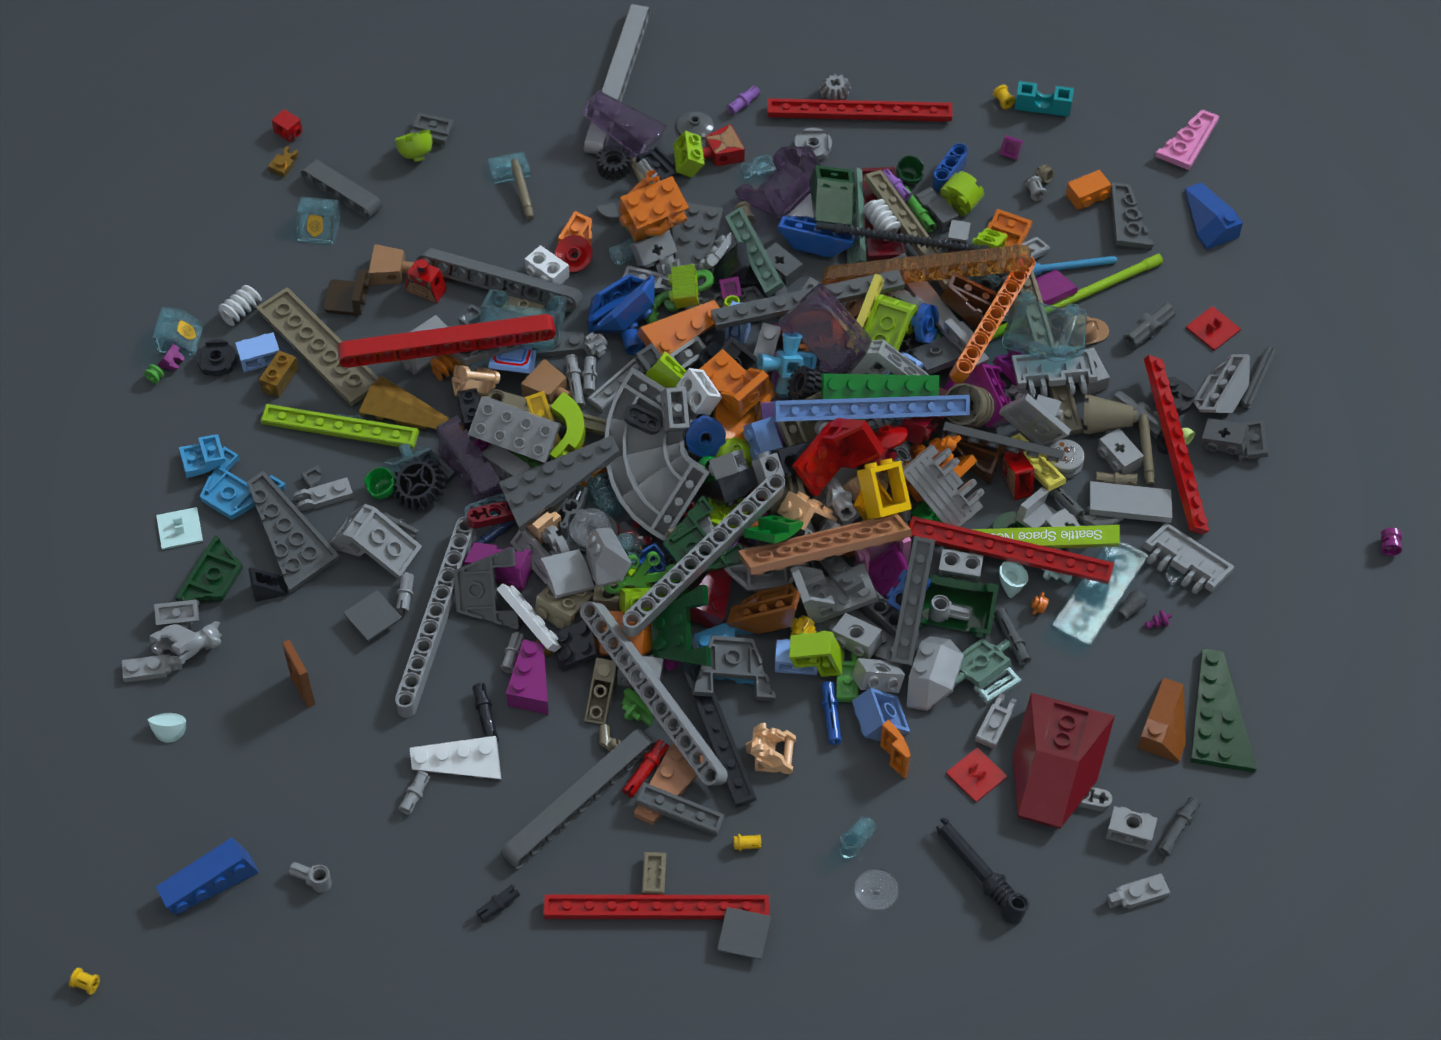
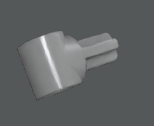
(947, 610)
(311, 874)

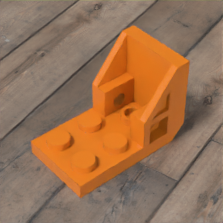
(738, 387)

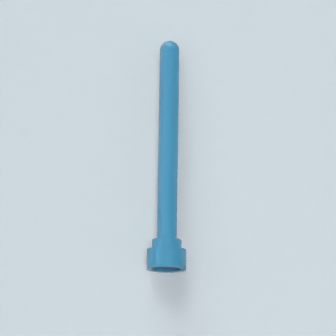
(1038, 269)

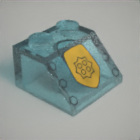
(317, 220)
(177, 328)

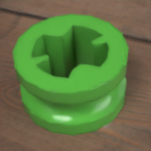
(153, 373)

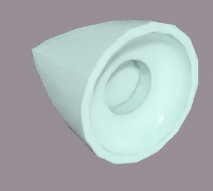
(1012, 577)
(167, 726)

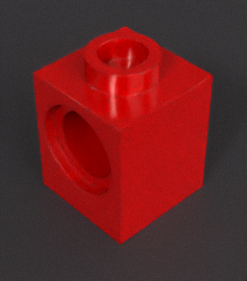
(287, 125)

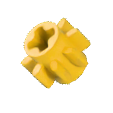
(802, 625)

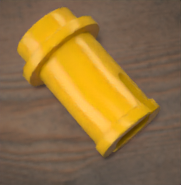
(746, 842)

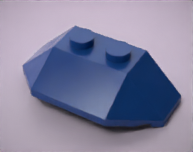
(803, 236)
(610, 297)
(630, 310)

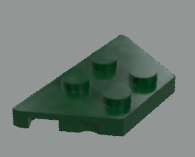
(212, 574)

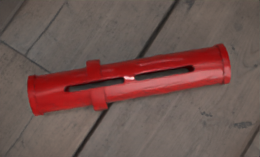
(650, 761)

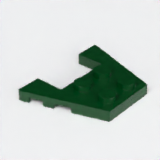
(689, 534)
(673, 630)

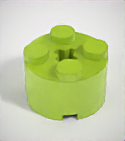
(962, 192)

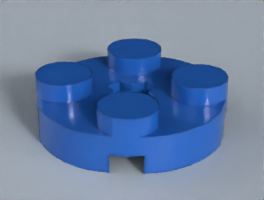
(924, 323)
(705, 425)

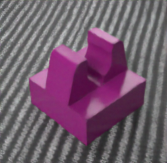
(1011, 147)
(730, 287)
(169, 357)

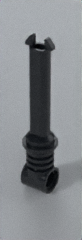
(1012, 904)

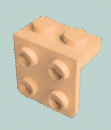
(800, 508)

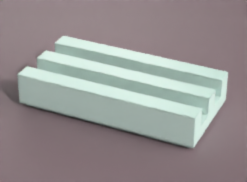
(989, 698)

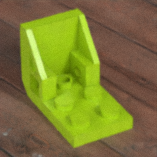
(890, 320)

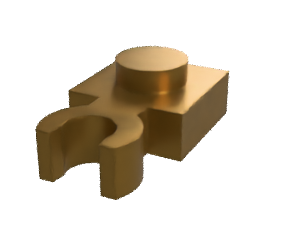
(283, 163)

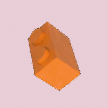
(1088, 189)

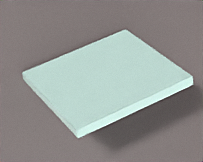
(179, 528)

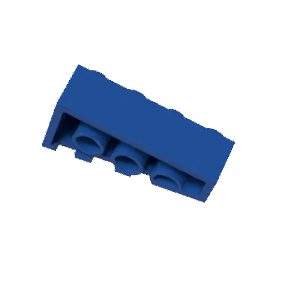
(207, 876)

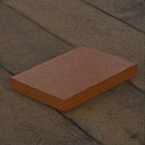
(298, 673)

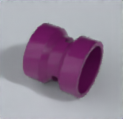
(1391, 541)

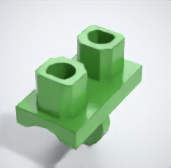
(636, 708)

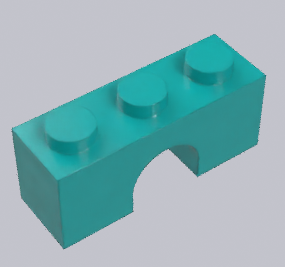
(1031, 100)

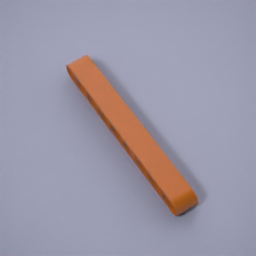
(989, 324)

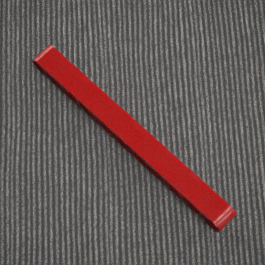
(446, 340)

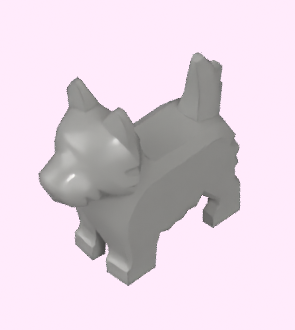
(184, 641)

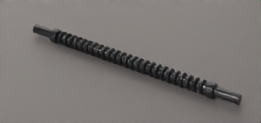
(838, 228)

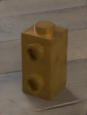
(278, 374)

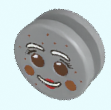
(1072, 460)

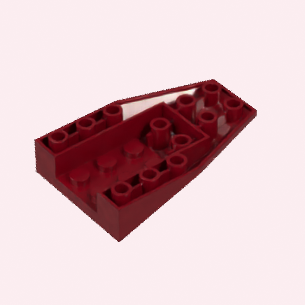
(1057, 758)

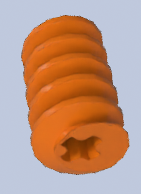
(442, 364)

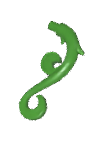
(670, 306)

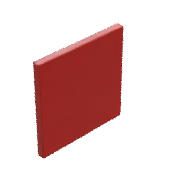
(1213, 328)
(976, 775)

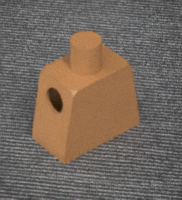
(387, 265)
(547, 379)

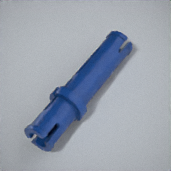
(828, 691)

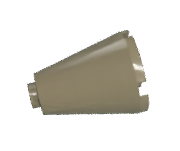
(1106, 415)

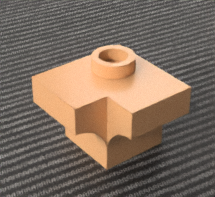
(546, 520)

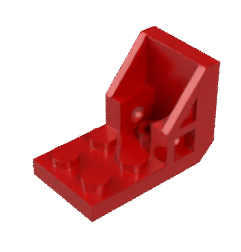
(838, 445)

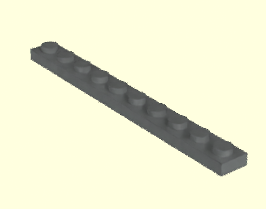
(781, 304)

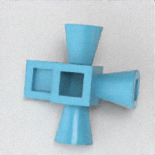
(786, 361)

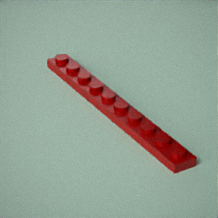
(860, 110)
(1176, 445)
(1013, 550)
(650, 906)

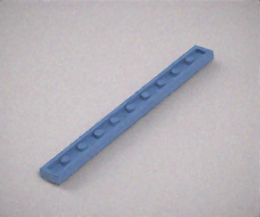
(871, 408)

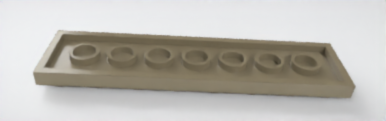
(315, 345)

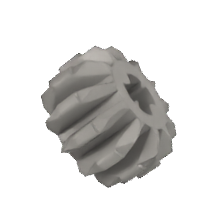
(834, 87)

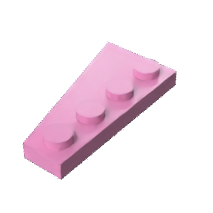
(1189, 141)

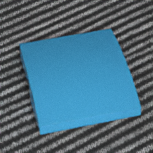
(203, 456)

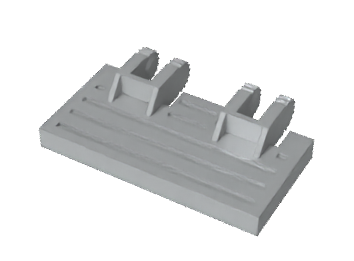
(1035, 371)
(940, 485)
(1187, 555)

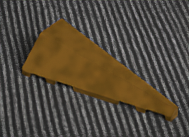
(392, 402)

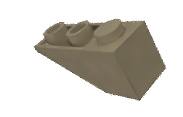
(601, 691)

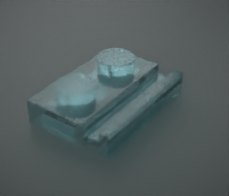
(501, 166)

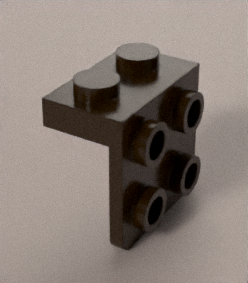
(348, 296)

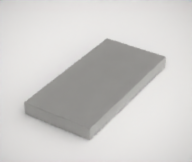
(1130, 502)

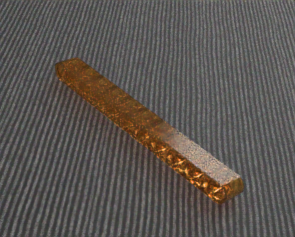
(937, 266)

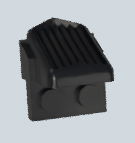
(735, 264)

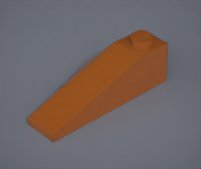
(1165, 725)

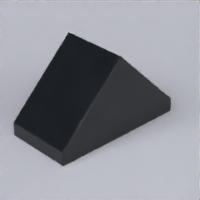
(266, 584)

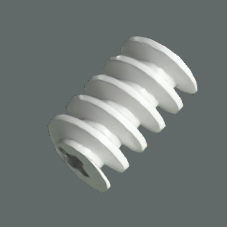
(881, 216)
(238, 303)

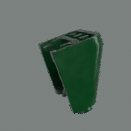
(964, 594)

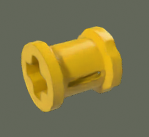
(1002, 94)
(84, 981)

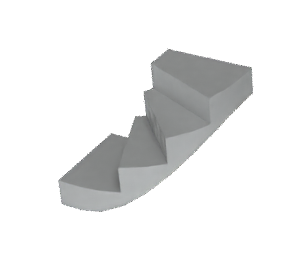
(654, 471)

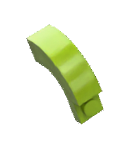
(571, 415)

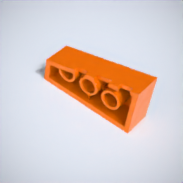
(678, 329)

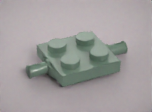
(983, 662)

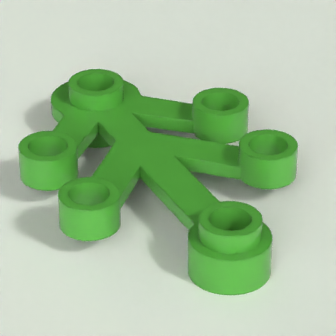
(639, 577)

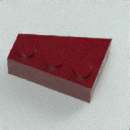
(922, 428)

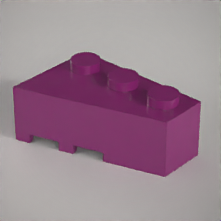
(989, 378)
(515, 575)
(528, 681)

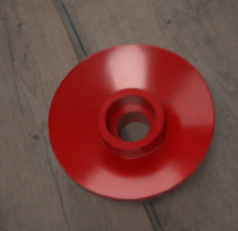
(571, 245)
(891, 435)

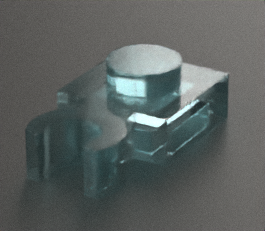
(761, 165)

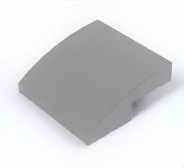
(567, 573)

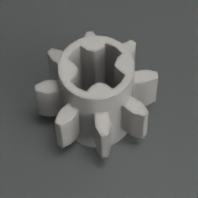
(666, 263)
(595, 344)

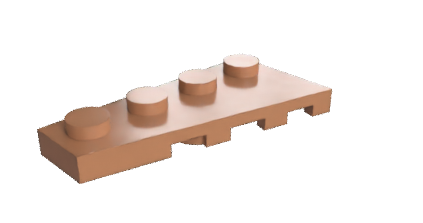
(671, 776)

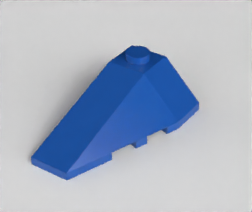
(1212, 217)

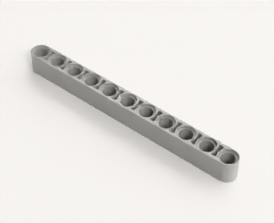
(620, 70)
(701, 562)
(433, 623)
(661, 696)

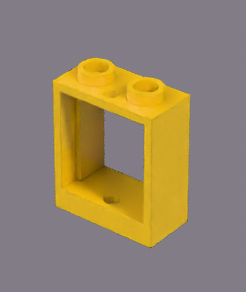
(871, 492)

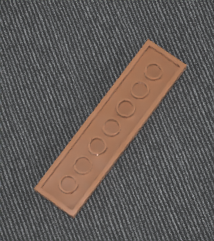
(824, 544)

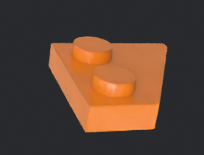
(577, 225)

